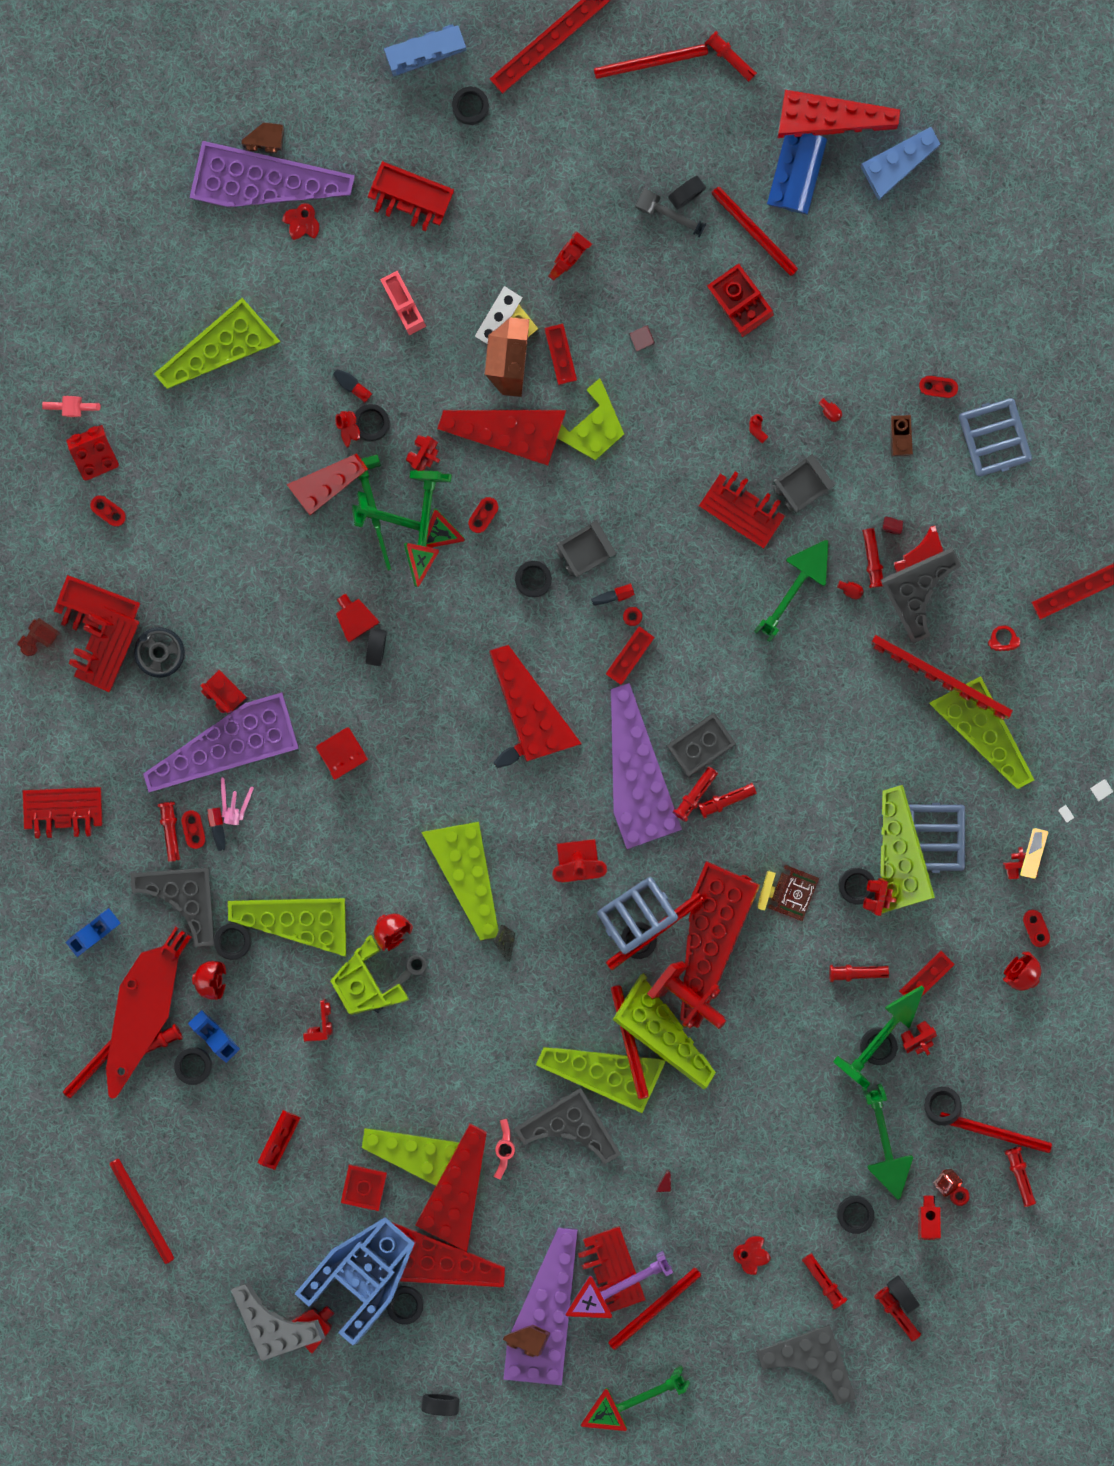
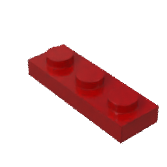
(560, 354)
(630, 655)
(929, 974)
(279, 1139)

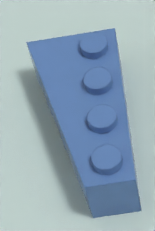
(425, 49)
(897, 162)

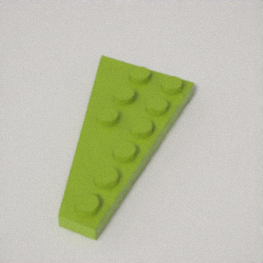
(226, 340)
(901, 853)
(463, 862)
(306, 921)
(661, 1031)

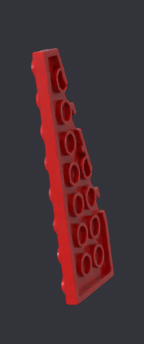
(714, 928)

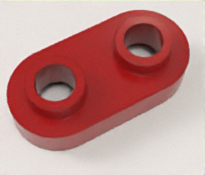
(938, 385)
(108, 511)
(482, 514)
(193, 829)
(1036, 928)

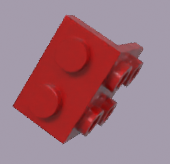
(92, 452)

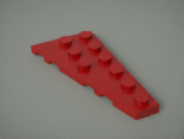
(827, 115)
(518, 432)
(534, 717)
(452, 1202)
(445, 1264)

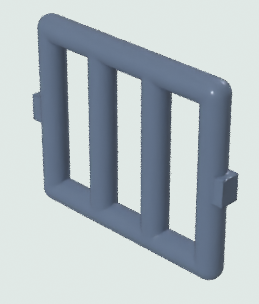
(976, 453)
(959, 828)
(656, 926)

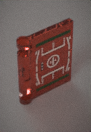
(794, 893)

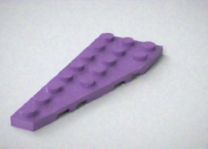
(247, 178)
(242, 737)
(639, 790)
(546, 1309)

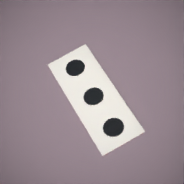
(499, 313)

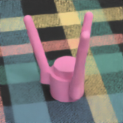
(232, 814)

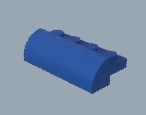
(797, 172)

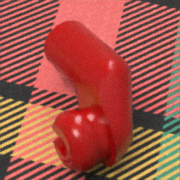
(755, 425)

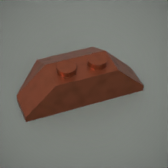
(507, 356)

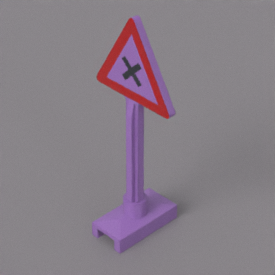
(591, 1301)

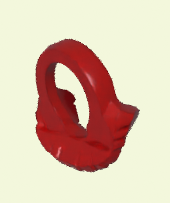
(1013, 644)

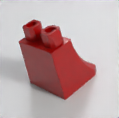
(927, 548)

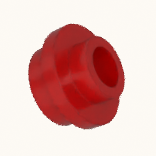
(638, 616)
(964, 1200)

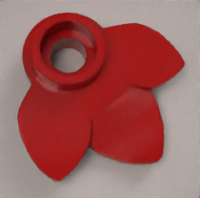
(299, 224)
(347, 423)
(754, 1255)

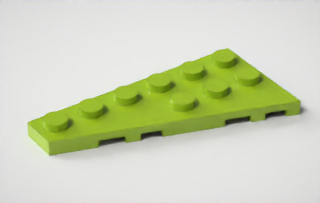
(985, 733)
(602, 1073)
(413, 1153)

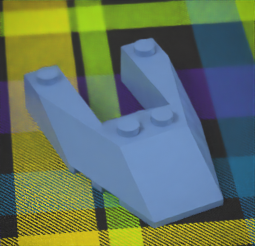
(369, 1268)

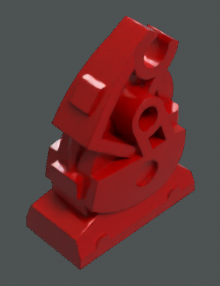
(569, 255)

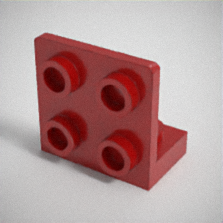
(223, 692)
(341, 753)
(315, 1033)

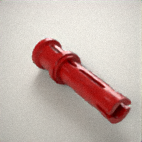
(723, 50)
(874, 567)
(690, 802)
(718, 803)
(168, 821)
(848, 972)
(165, 1037)
(1018, 1167)
(829, 1289)
(892, 1306)

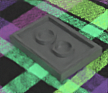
(701, 744)

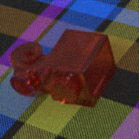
(39, 632)

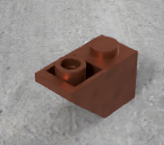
(266, 136)
(901, 436)
(530, 1339)

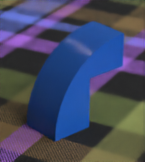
(92, 932)
(214, 1036)

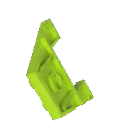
(598, 429)
(357, 986)

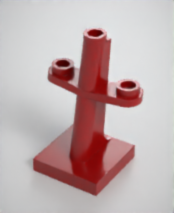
(578, 862)
(670, 981)

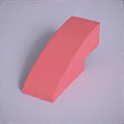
(403, 303)

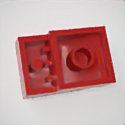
(740, 300)

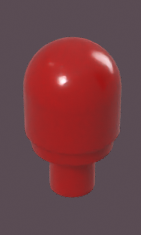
(831, 410)
(851, 589)

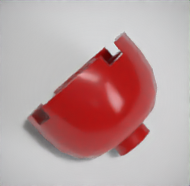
(390, 930)
(1023, 973)
(209, 980)

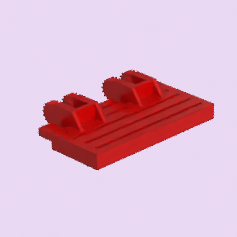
(411, 192)
(741, 511)
(88, 599)
(108, 648)
(62, 807)
(614, 1267)

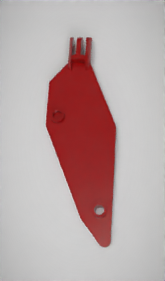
(142, 1009)

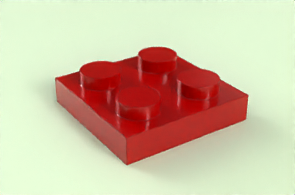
(363, 1187)

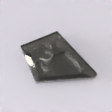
(504, 941)

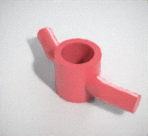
(71, 406)
(505, 1140)

